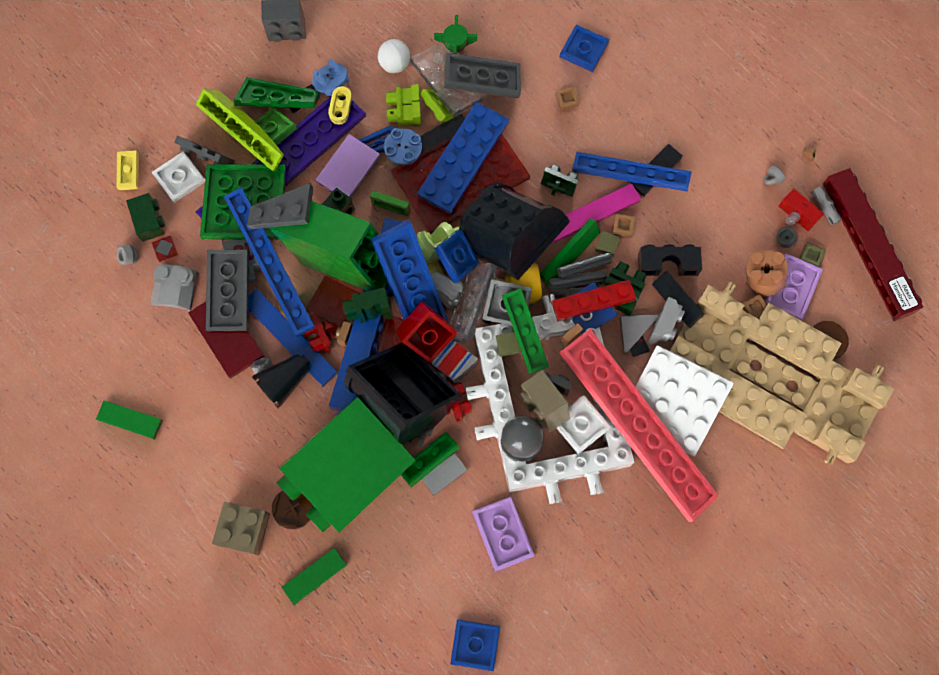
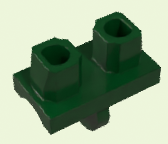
(559, 182)

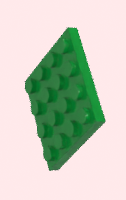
(221, 179)

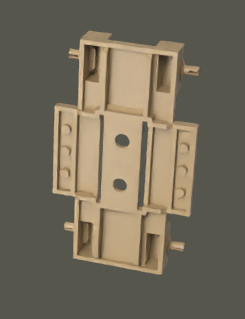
(832, 411)

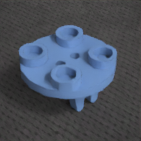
(330, 77)
(405, 138)

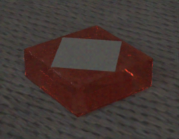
(164, 248)

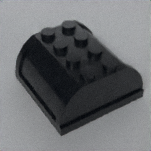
(510, 228)
(402, 391)

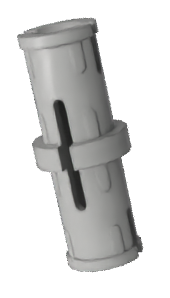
(826, 205)

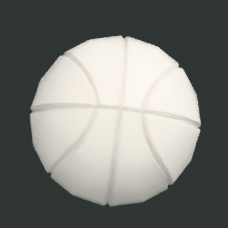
(394, 56)

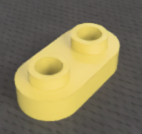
(340, 106)

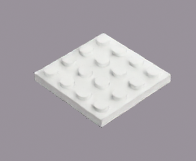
(683, 396)

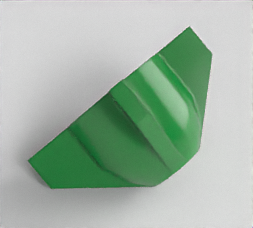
(455, 37)

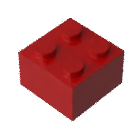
(426, 332)

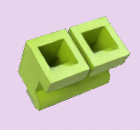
(408, 106)

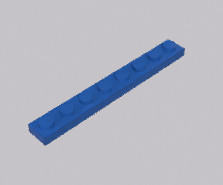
(270, 265)

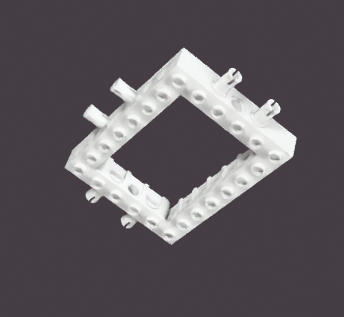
(496, 389)

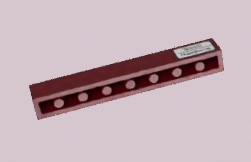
(872, 245)

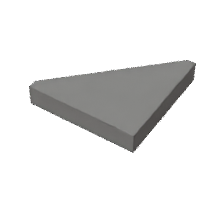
(633, 329)

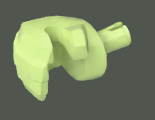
(430, 241)

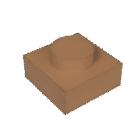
(567, 98)
(623, 225)
(755, 306)
(343, 333)
(571, 335)

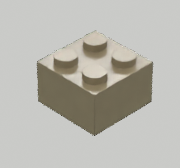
(545, 401)
(241, 528)

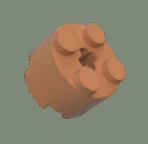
(771, 263)

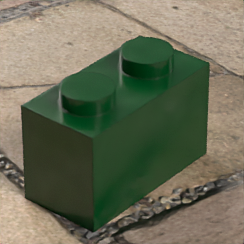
(146, 217)

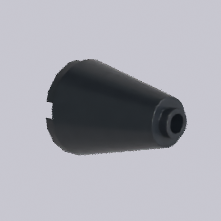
(282, 378)

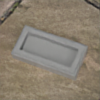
(444, 474)

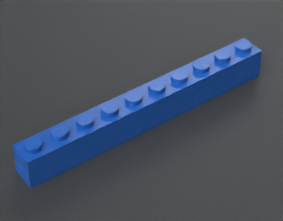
(361, 344)

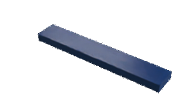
(632, 171)
(283, 332)

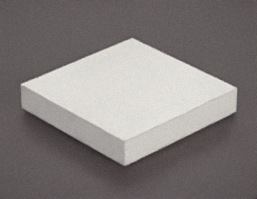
(179, 176)
(584, 425)

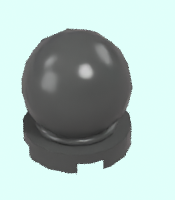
(522, 438)

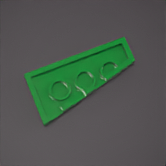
(272, 94)

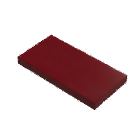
(232, 348)

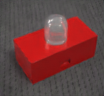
(800, 210)

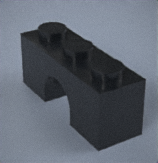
(686, 259)

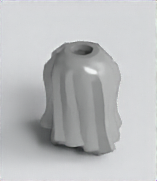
(447, 289)

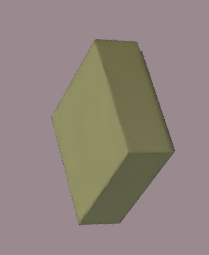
(607, 243)
(812, 254)
(507, 344)

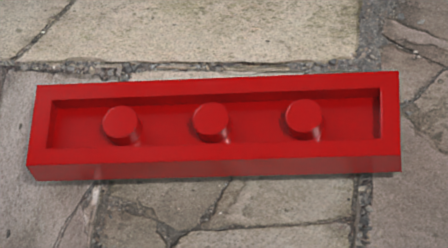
(593, 300)

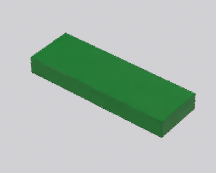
(129, 419)
(430, 459)
(314, 576)

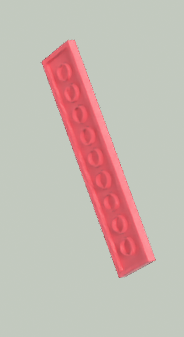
(639, 425)

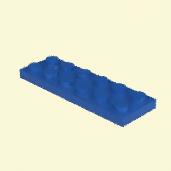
(463, 158)
(406, 269)

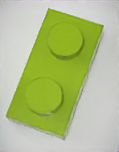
(436, 105)

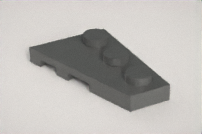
(203, 153)
(283, 210)

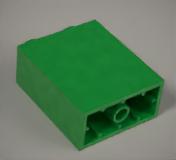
(336, 246)
(344, 466)

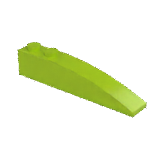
(240, 126)

